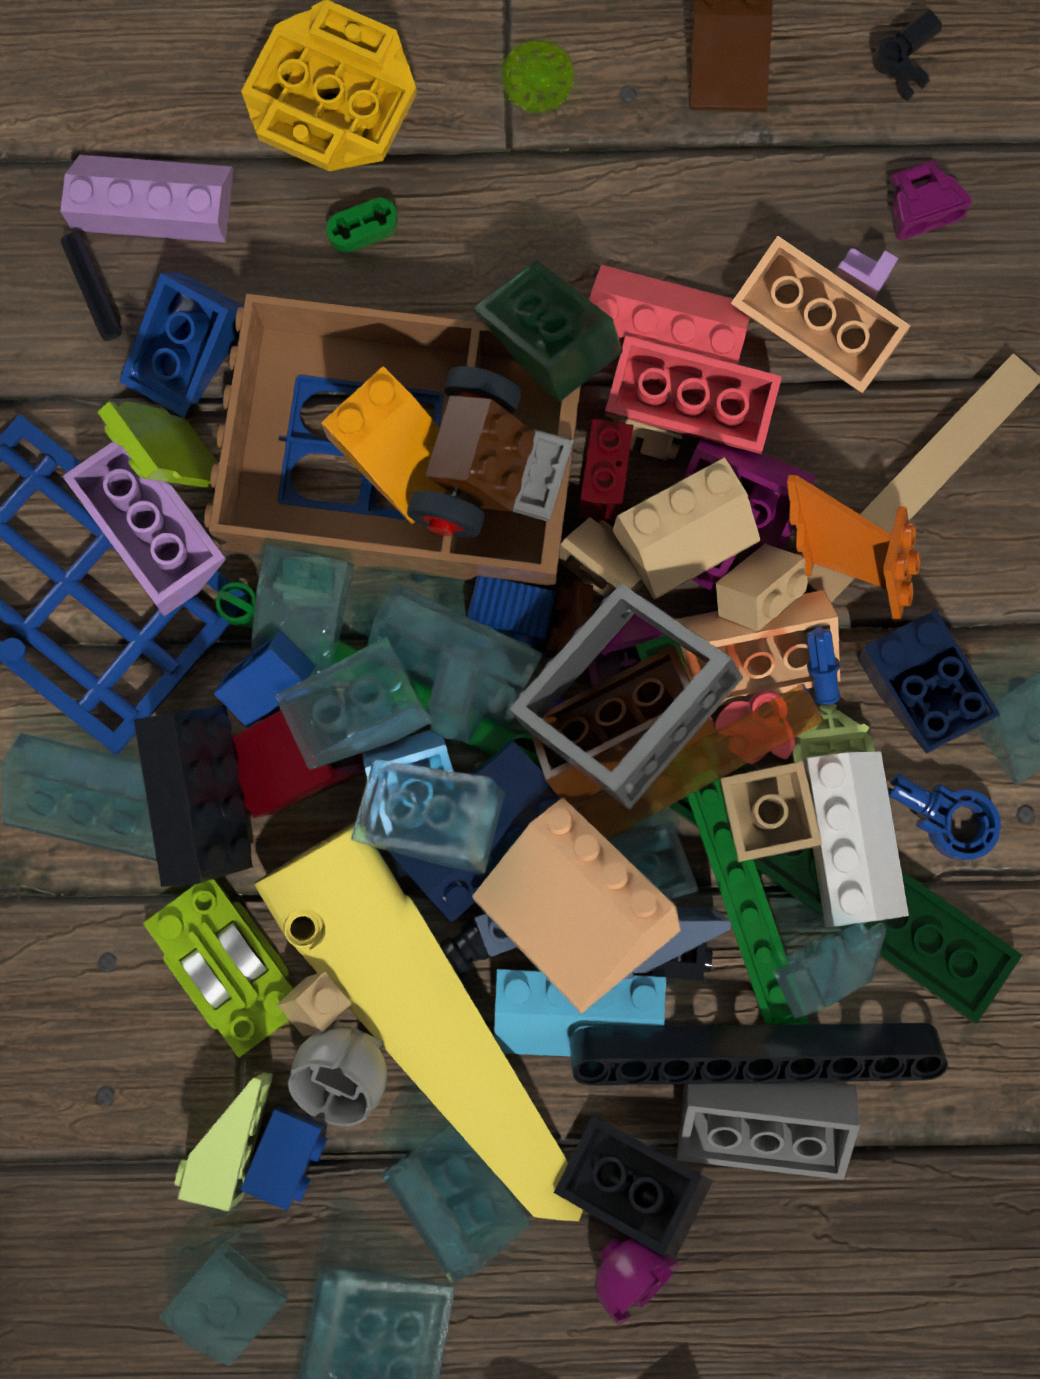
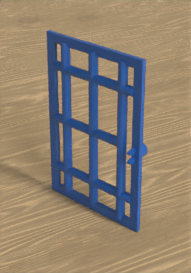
(68, 582)

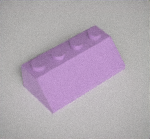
(147, 198)
(146, 527)

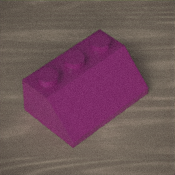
(765, 485)

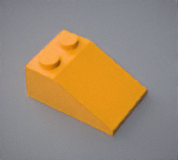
(386, 438)

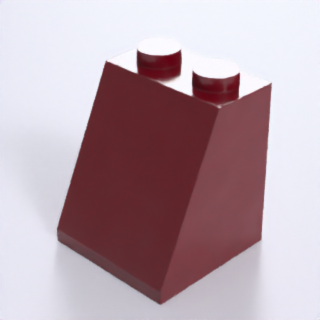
(275, 773)

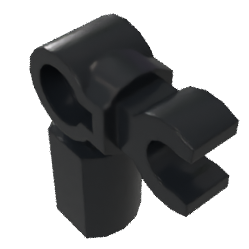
(894, 52)

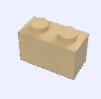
(761, 587)

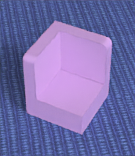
(865, 272)

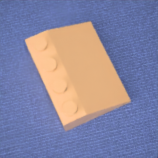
(576, 905)

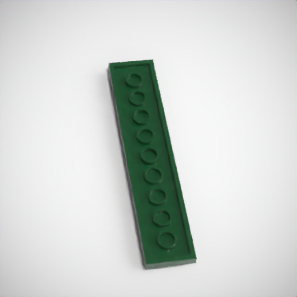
(930, 946)

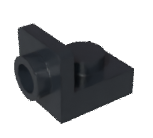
(681, 969)

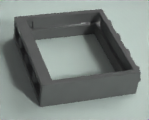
(672, 728)

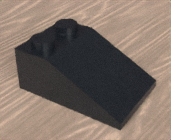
(633, 1187)

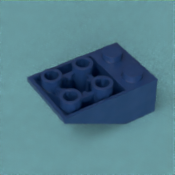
(927, 682)

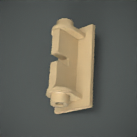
(656, 441)

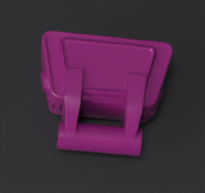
(928, 204)

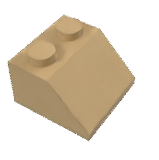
(598, 558)
(770, 811)

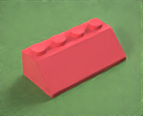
(670, 314)
(693, 394)

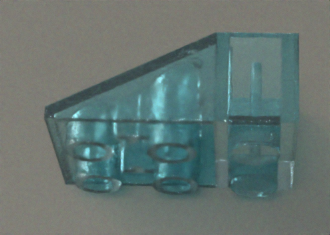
(304, 599)

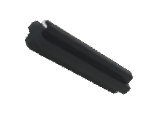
(91, 286)

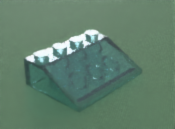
(375, 1326)

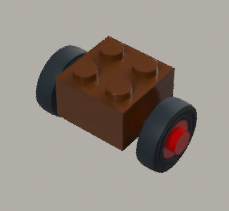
(475, 455)

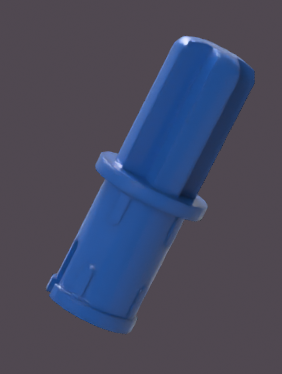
(823, 666)

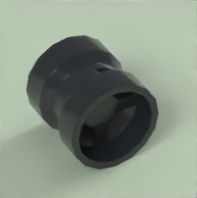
(464, 948)

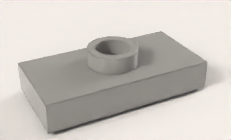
(543, 475)

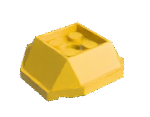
(321, 55)

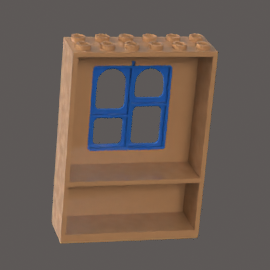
(313, 347)

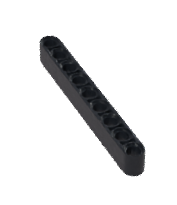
(756, 1054)

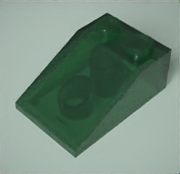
(550, 329)

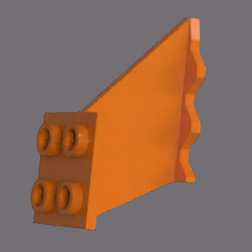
(852, 544)

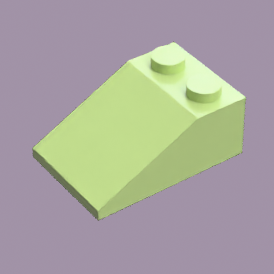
(225, 1153)

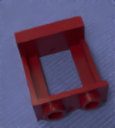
(605, 471)

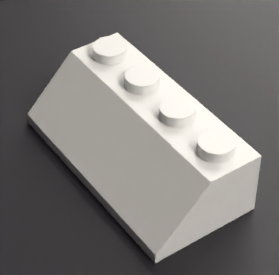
(859, 850)

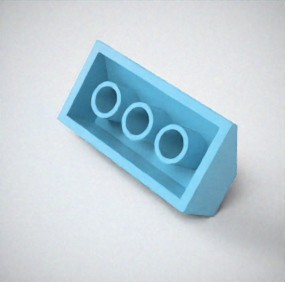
(539, 1020)

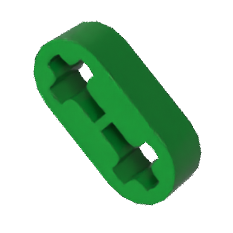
(362, 225)

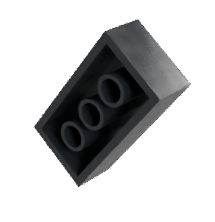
(193, 795)

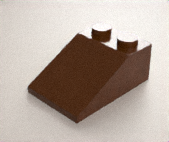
(730, 54)

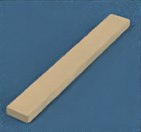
(941, 457)

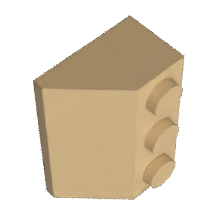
(687, 528)

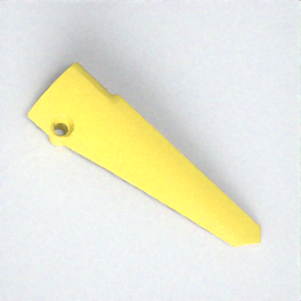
(413, 1001)

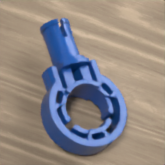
(939, 823)

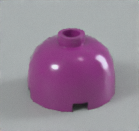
(630, 1276)

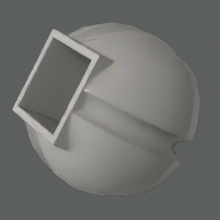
(339, 1075)

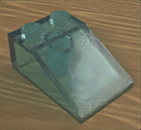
(353, 706)
(429, 814)

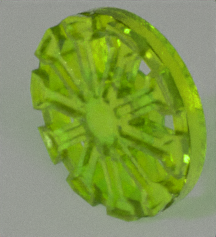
(537, 76)

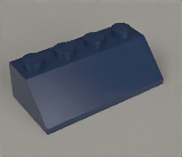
(524, 800)

